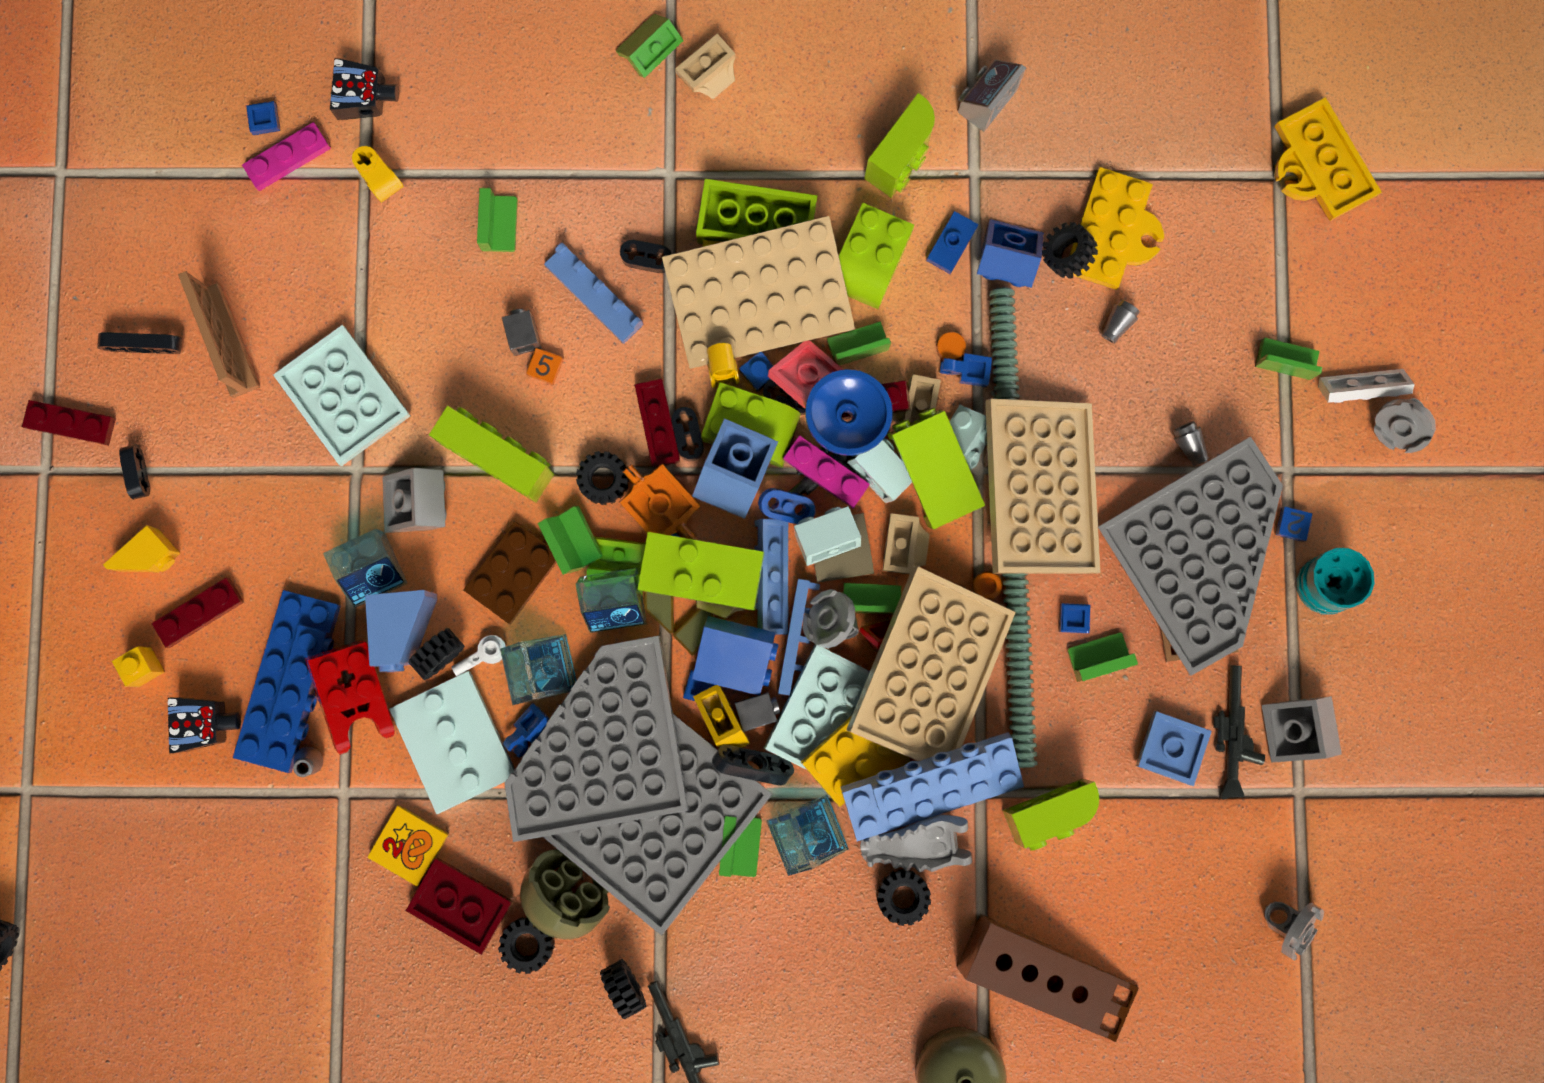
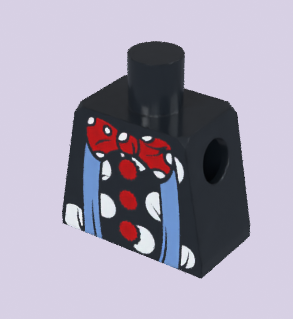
(359, 90)
(198, 723)

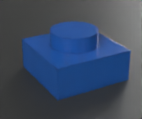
(757, 371)

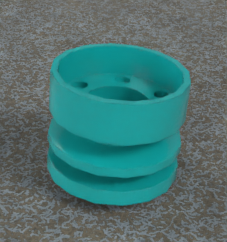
(1350, 577)

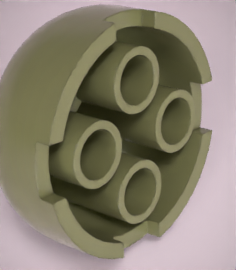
(552, 904)
(960, 1055)

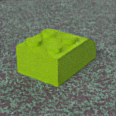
(902, 148)
(873, 254)
(755, 413)
(1053, 814)

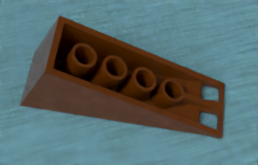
(1004, 976)

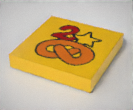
(408, 845)

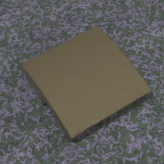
(850, 563)

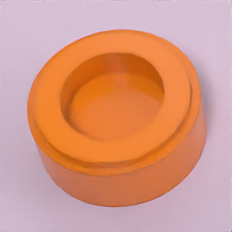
(951, 346)
(987, 585)

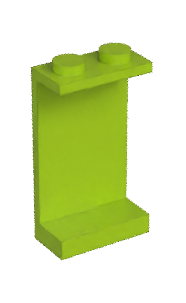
(936, 467)

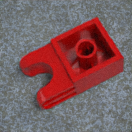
(350, 701)

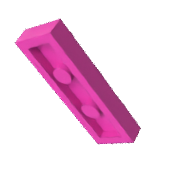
(286, 156)
(826, 472)

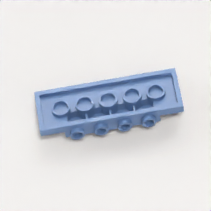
(932, 786)

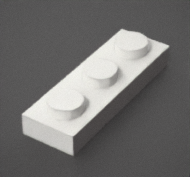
(1366, 385)

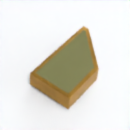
(661, 609)
(691, 632)

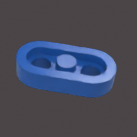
(785, 505)

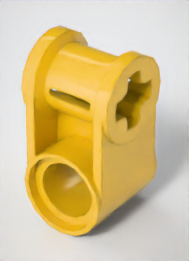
(377, 175)
(722, 364)

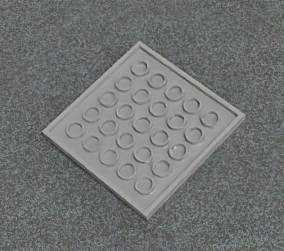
(665, 859)

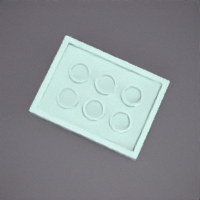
(341, 395)
(817, 704)
(453, 742)

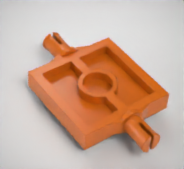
(659, 502)

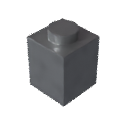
(521, 332)
(757, 711)

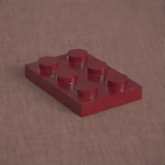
(459, 906)

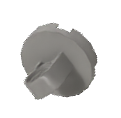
(1405, 425)
(830, 619)
(1298, 927)

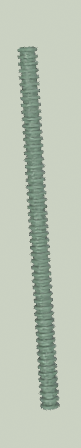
(1015, 584)

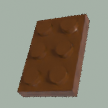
(511, 573)

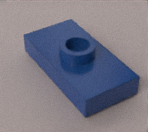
(952, 242)

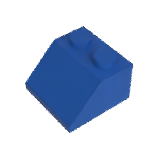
(1010, 253)

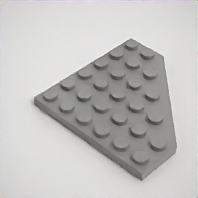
(1201, 551)
(604, 750)

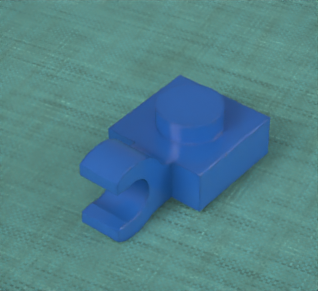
(972, 369)
(528, 727)

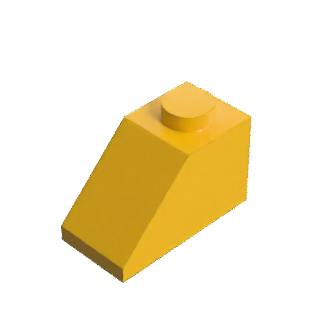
(144, 553)
(720, 718)

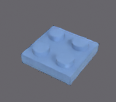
(1173, 748)

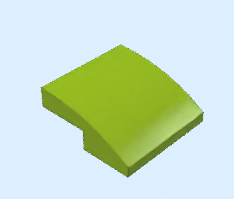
(617, 556)

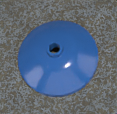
(852, 394)

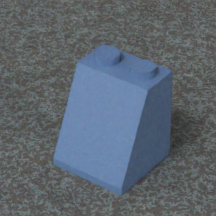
(734, 468)
(397, 626)

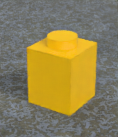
(138, 666)

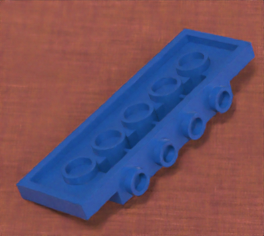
(283, 685)

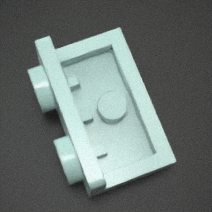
(970, 433)

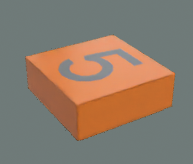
(544, 366)

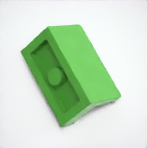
(650, 44)
(496, 222)
(858, 344)
(1288, 359)
(570, 540)
(873, 597)
(1100, 657)
(744, 853)

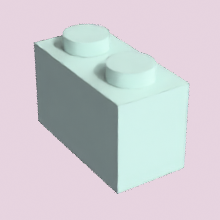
(882, 471)
(827, 535)

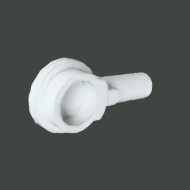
(487, 651)

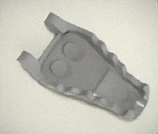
(923, 845)

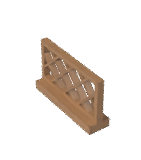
(220, 335)

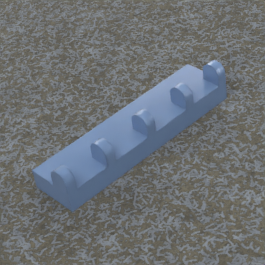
(593, 294)
(773, 586)
(794, 635)

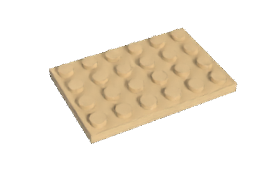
(760, 291)
(1042, 487)
(930, 668)

